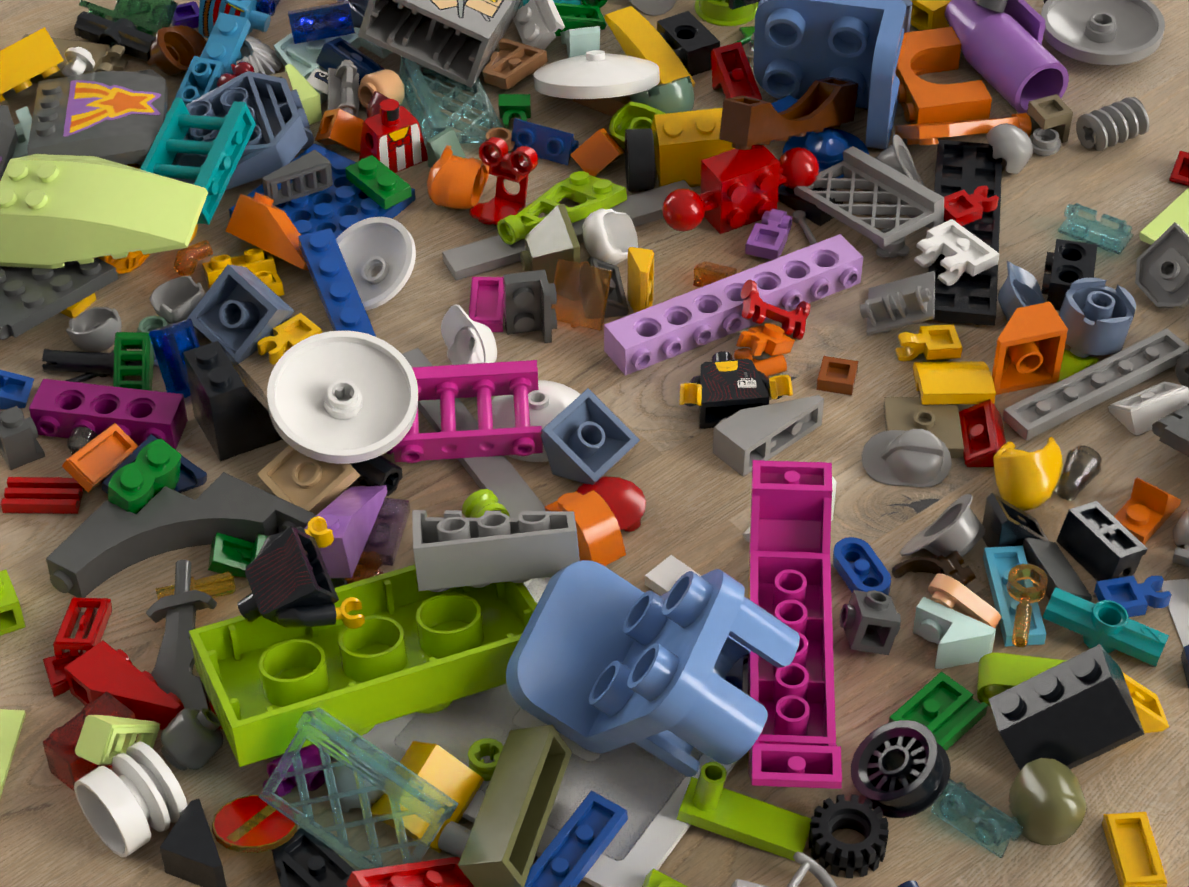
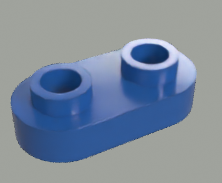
(866, 571)

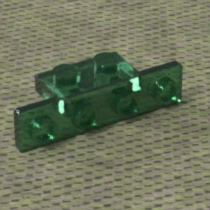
(145, 14)

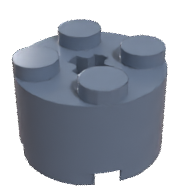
(1096, 317)

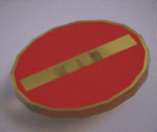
(251, 825)

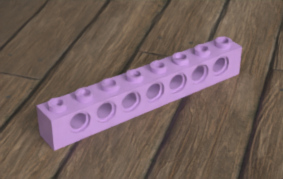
(717, 307)

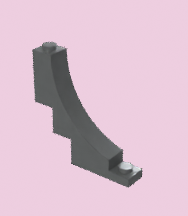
(168, 522)

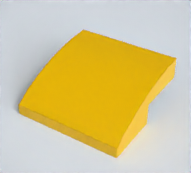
(954, 382)

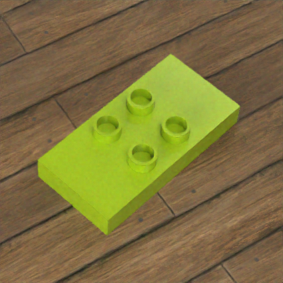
(404, 659)

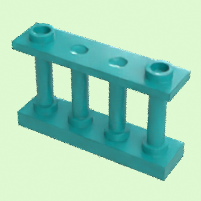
(222, 152)

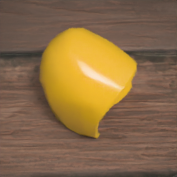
(1027, 477)

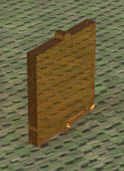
(581, 293)

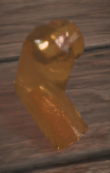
(187, 258)

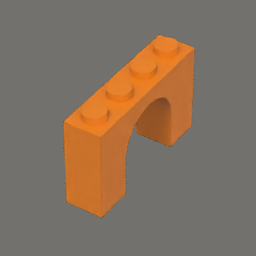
(931, 102)

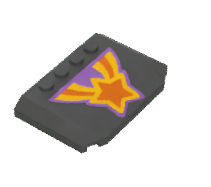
(99, 115)

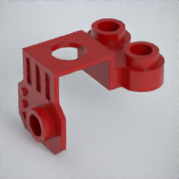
(509, 167)

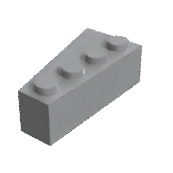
(491, 548)

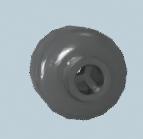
(191, 738)

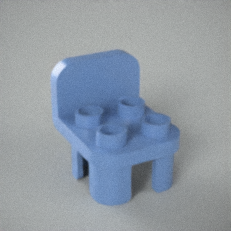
(838, 40)
(646, 665)

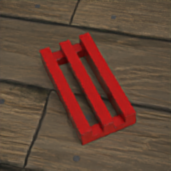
(45, 495)
(75, 645)

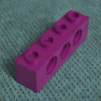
(138, 412)

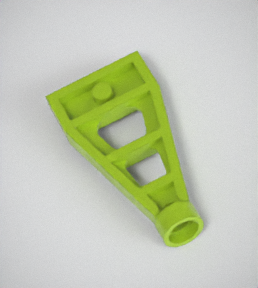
(580, 187)

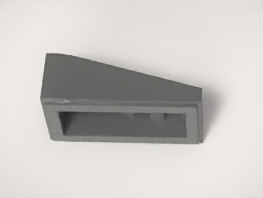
(317, 178)

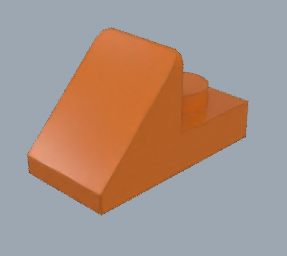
(1146, 510)

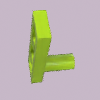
(740, 816)

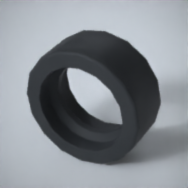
(639, 159)

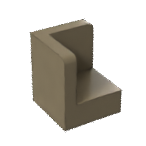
(1051, 113)

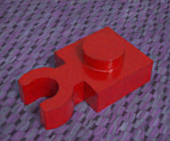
(969, 208)

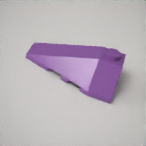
(351, 520)

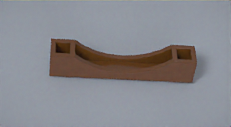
(756, 122)

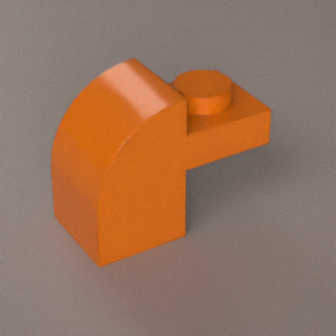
(596, 526)

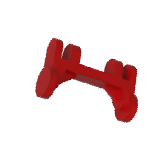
(755, 307)

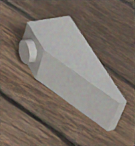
(765, 431)

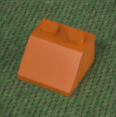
(1029, 349)

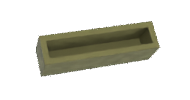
(516, 808)

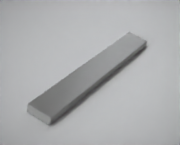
(495, 253)
(488, 472)

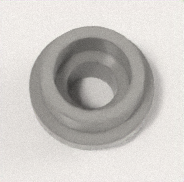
(1045, 141)

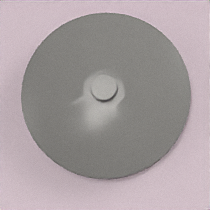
(1103, 29)

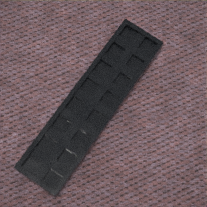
(965, 168)

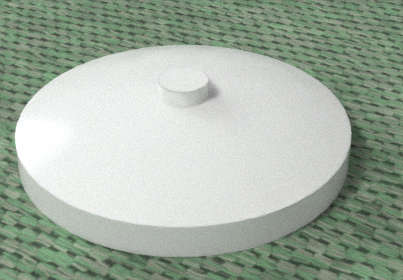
(596, 76)
(342, 397)

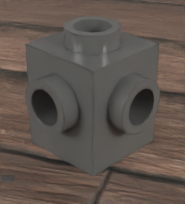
(870, 621)

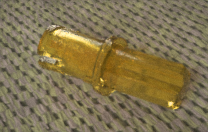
(214, 585)

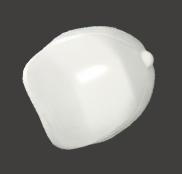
(467, 339)

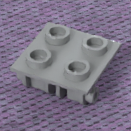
(900, 303)

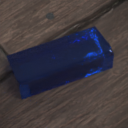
(169, 344)

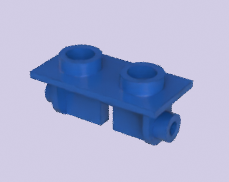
(546, 141)

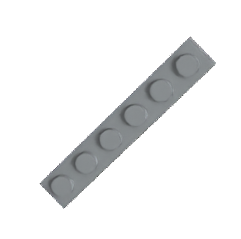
(1094, 384)

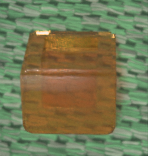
(708, 273)

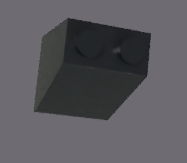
(227, 402)

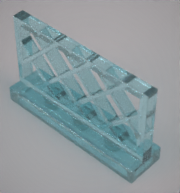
(427, 106)
(367, 763)

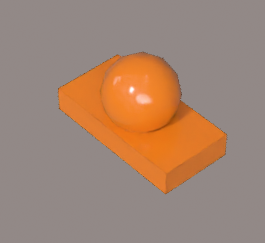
(99, 457)

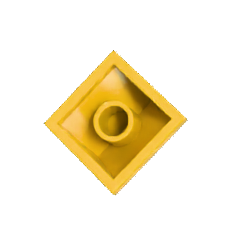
(442, 772)

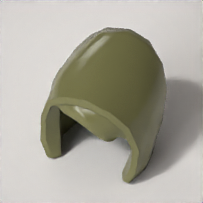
(1047, 801)

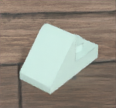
(581, 40)
(958, 635)

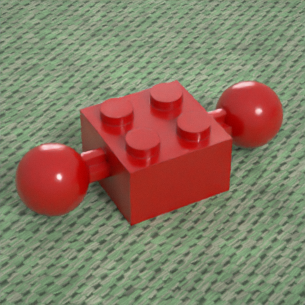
(739, 188)

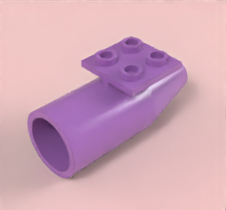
(1008, 50)

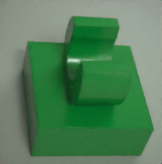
(514, 107)

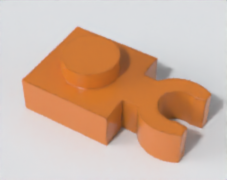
(766, 339)

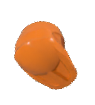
(456, 181)

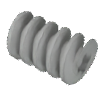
(1112, 124)

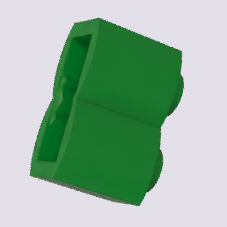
(142, 480)

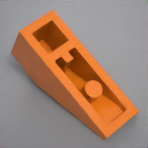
(266, 228)

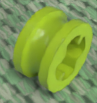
(482, 748)

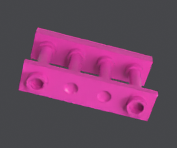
(478, 381)

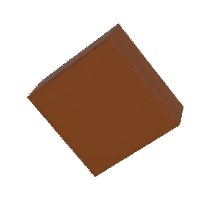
(837, 375)

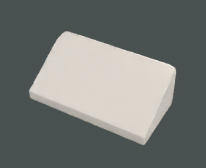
(1150, 405)

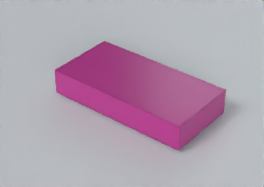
(487, 302)

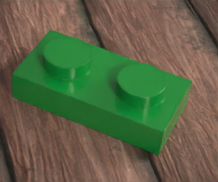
(378, 182)

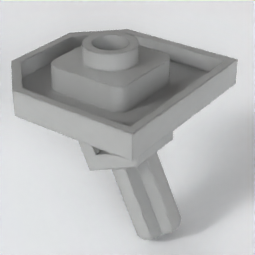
(1164, 269)

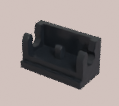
(1100, 542)

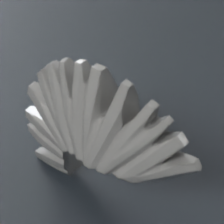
(259, 56)

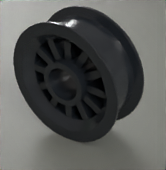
(901, 768)

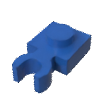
(1133, 596)

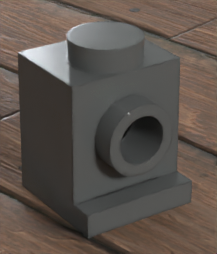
(18, 438)

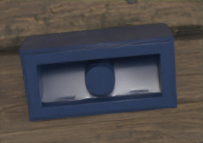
(339, 50)

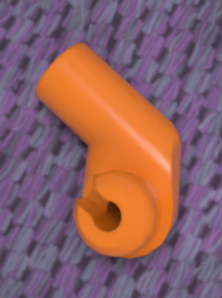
(768, 366)

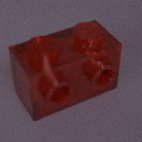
(63, 740)

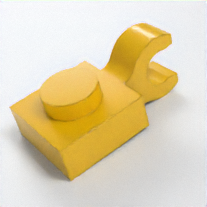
(934, 341)

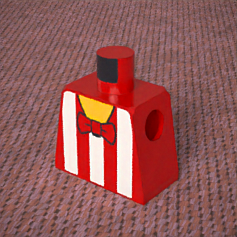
(393, 137)

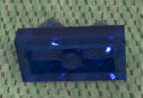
(321, 22)

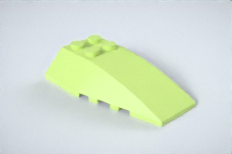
(89, 209)

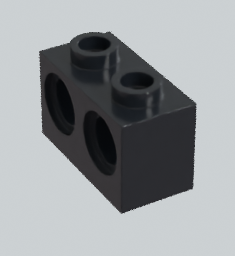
(1067, 264)

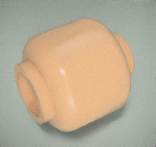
(384, 82)

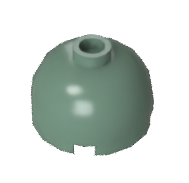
(669, 97)

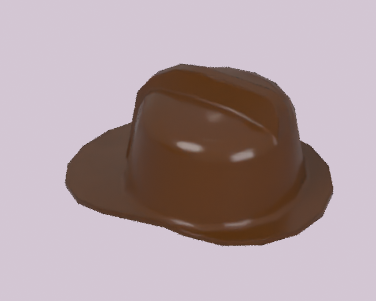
(175, 49)

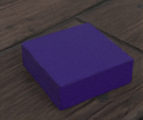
(186, 15)

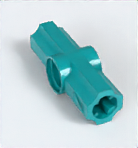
(1105, 625)

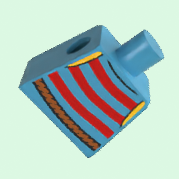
(210, 10)

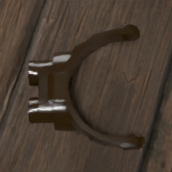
(949, 566)

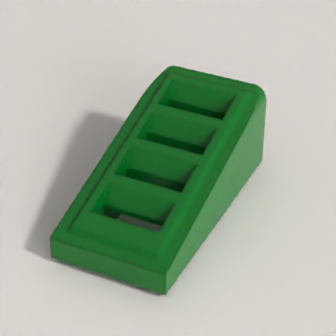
(579, 16)
(133, 340)

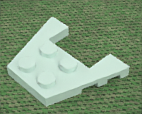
(304, 55)

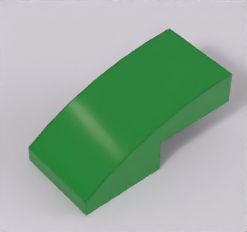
(233, 554)

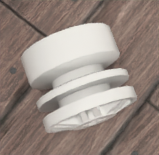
(131, 798)

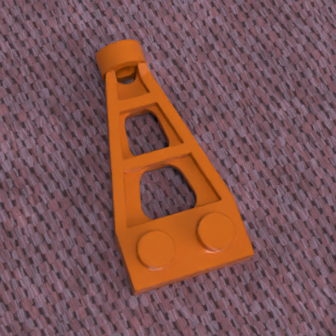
(930, 132)

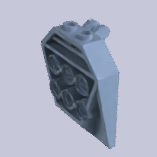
(278, 132)

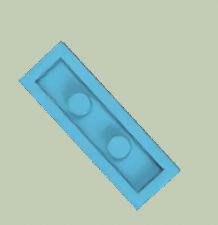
(998, 563)

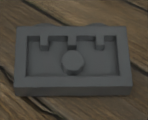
(529, 303)

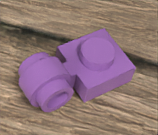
(770, 236)

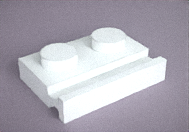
(538, 23)

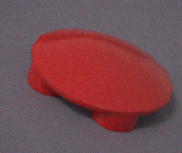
(622, 497)

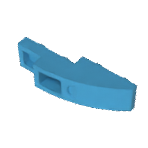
(216, 58)

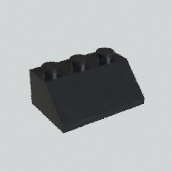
(1068, 711)

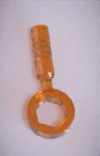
(1025, 597)

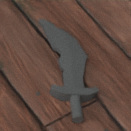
(176, 658)

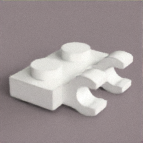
(961, 249)

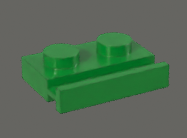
(944, 709)

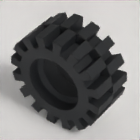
(848, 816)

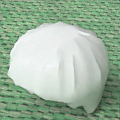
(609, 235)

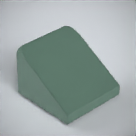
(437, 144)

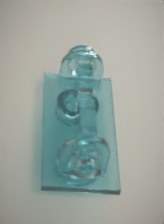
(1108, 233)
(976, 818)

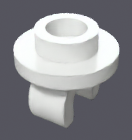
(78, 61)

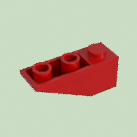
(112, 671)

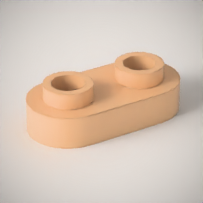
(958, 597)

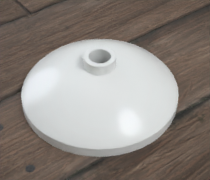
(378, 258)
(543, 408)

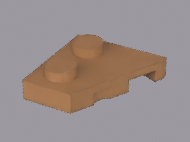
(513, 63)

